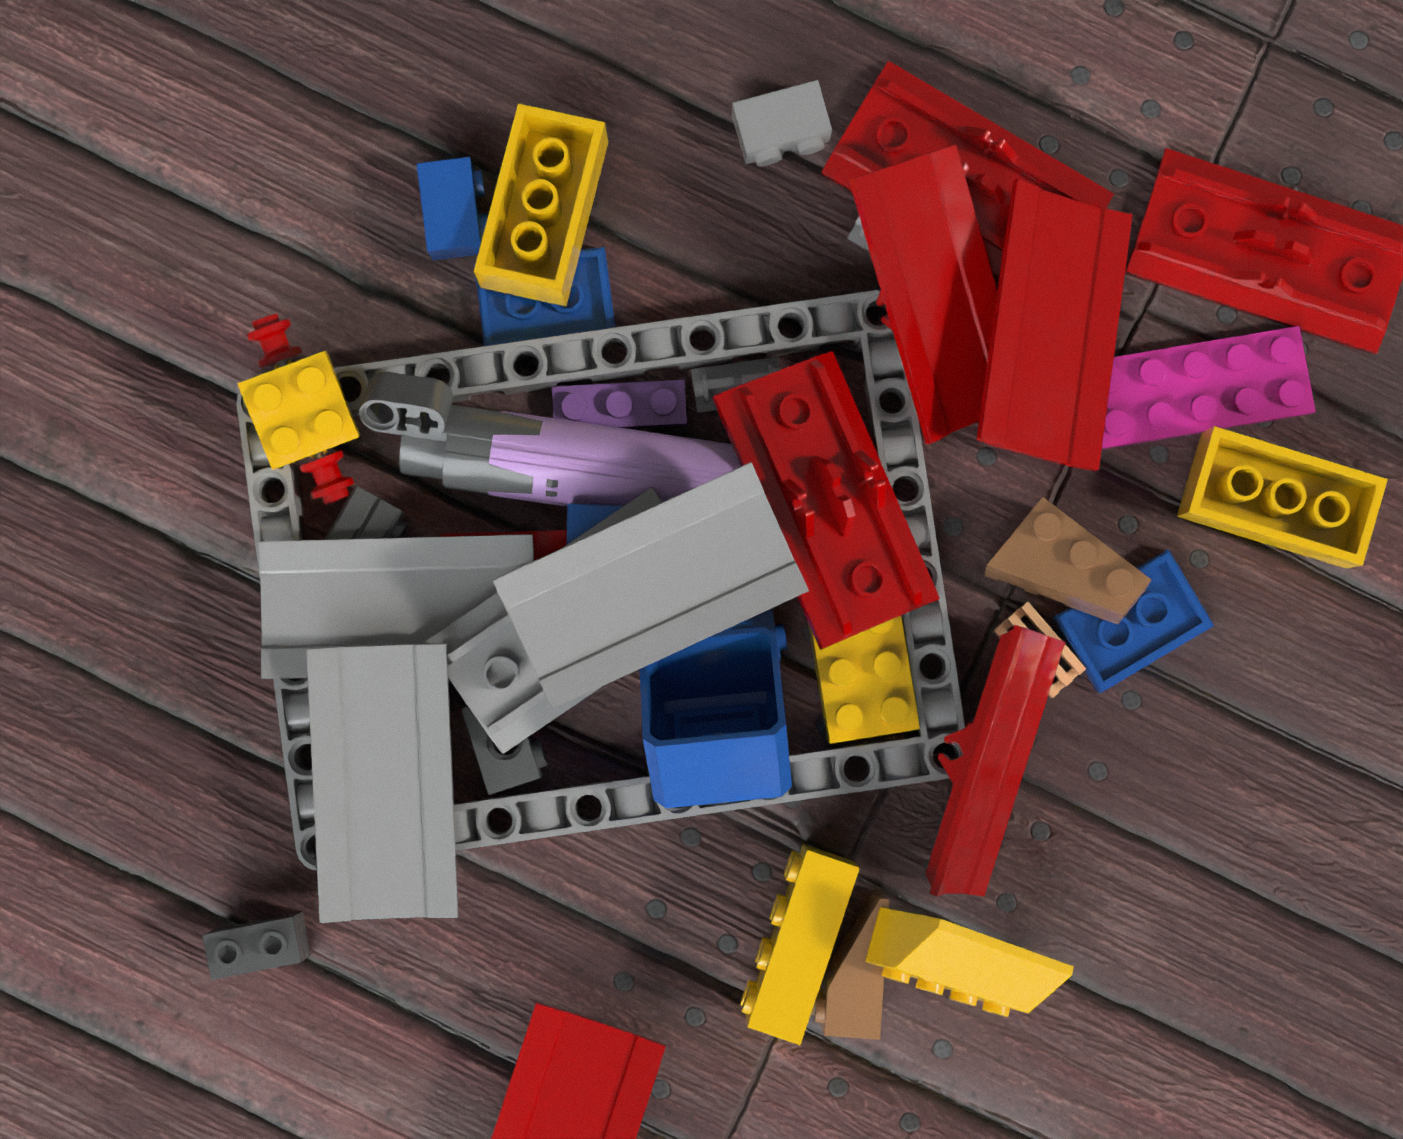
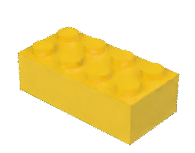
(541, 205)
(1282, 497)
(866, 684)
(800, 943)

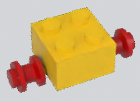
(299, 409)

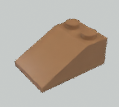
(851, 988)

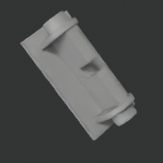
(720, 378)

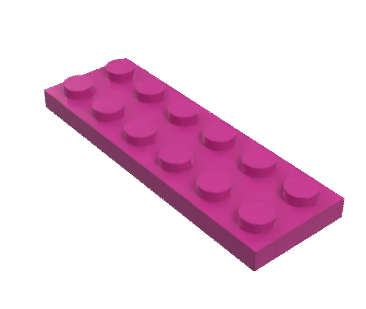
(1207, 386)

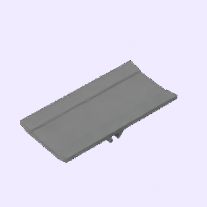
(650, 585)
(373, 591)
(493, 667)
(382, 781)

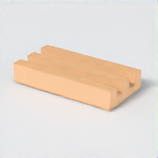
(1076, 666)

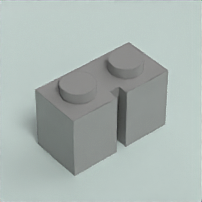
(782, 122)

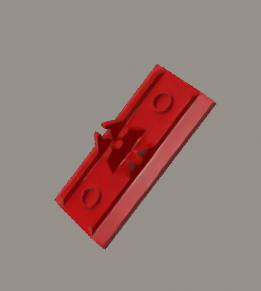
(911, 118)
(1270, 251)
(932, 283)
(1054, 328)
(828, 497)
(992, 762)
(578, 1080)

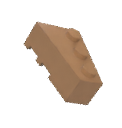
(1068, 564)

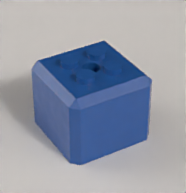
(716, 721)

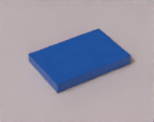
(516, 318)
(1154, 626)

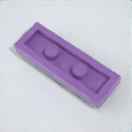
(623, 404)

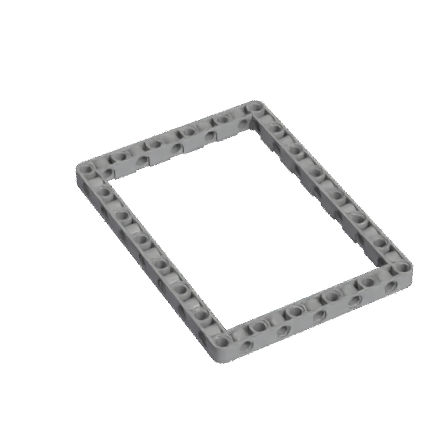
(650, 348)

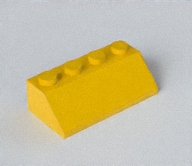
(963, 962)

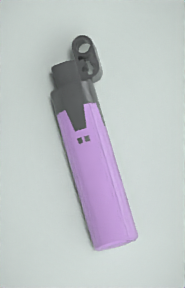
(533, 454)

